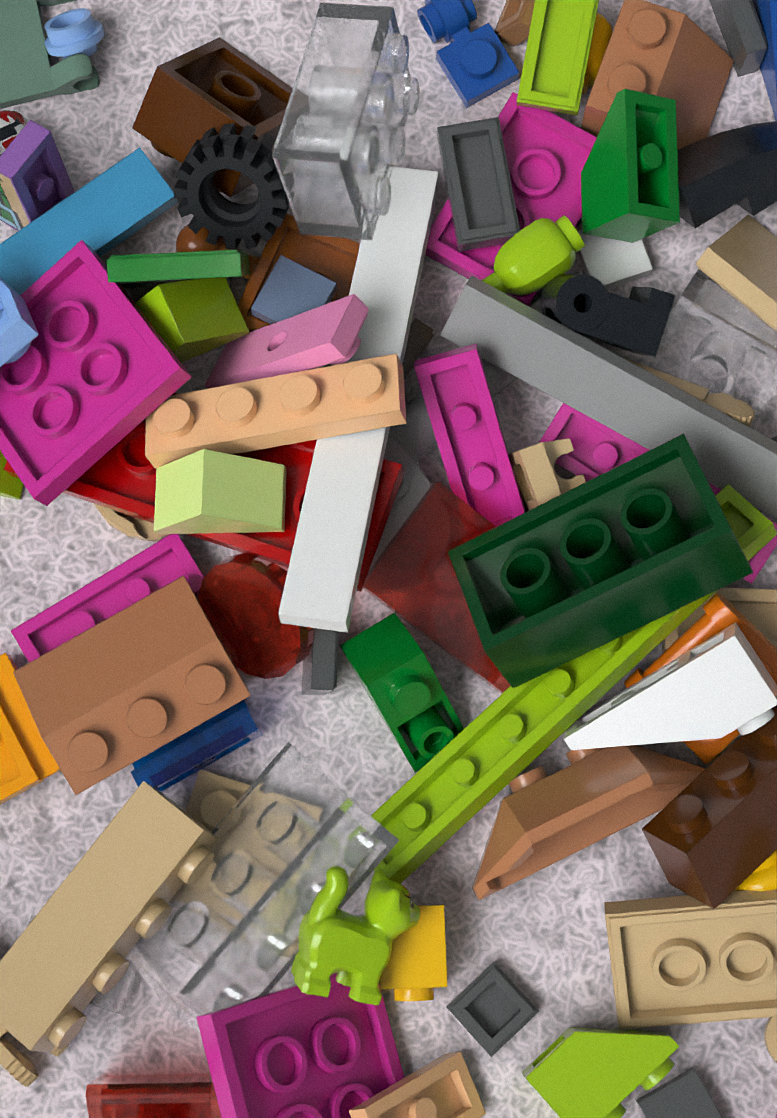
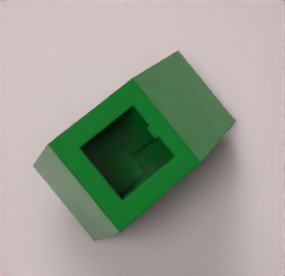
(403, 689)

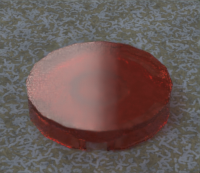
(243, 606)

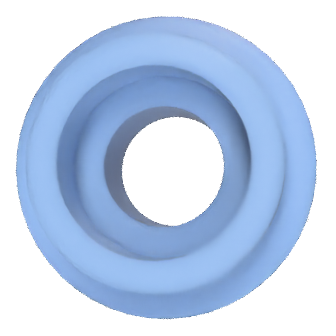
(73, 33)

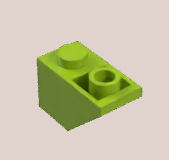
(597, 1068)

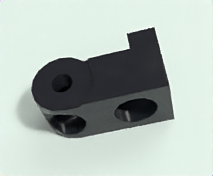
(619, 321)

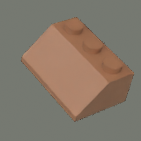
(130, 685)

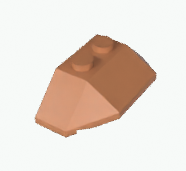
(575, 808)

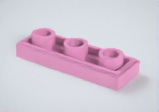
(294, 344)

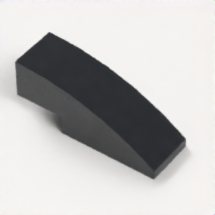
(727, 171)

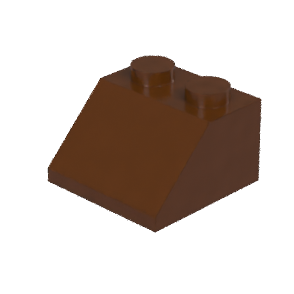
(206, 91)

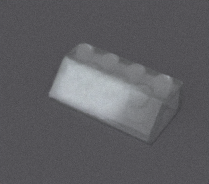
(242, 918)

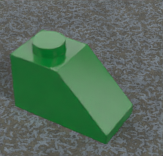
(632, 170)

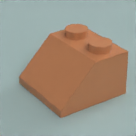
(665, 57)

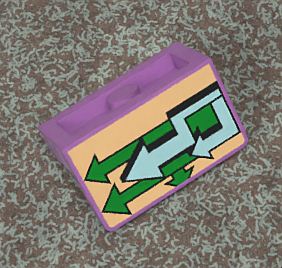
(31, 177)

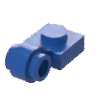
(473, 60)

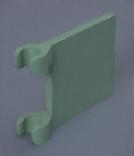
(24, 60)

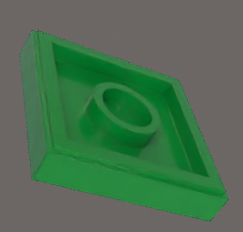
(178, 265)

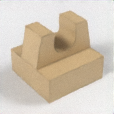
(537, 473)

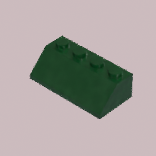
(597, 562)

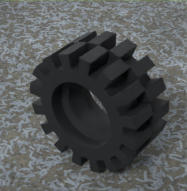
(214, 210)

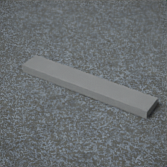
(613, 390)

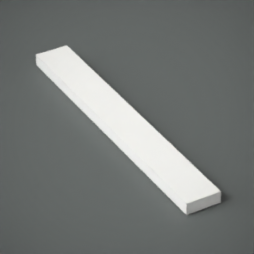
(348, 467)

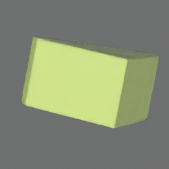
(219, 495)

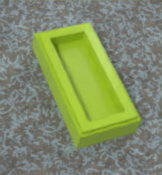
(557, 55)

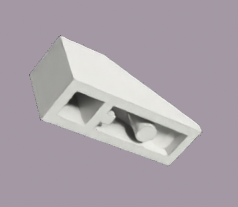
(689, 699)

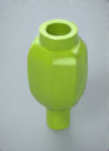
(535, 256)

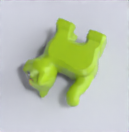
(349, 943)

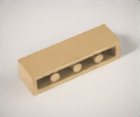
(98, 917)

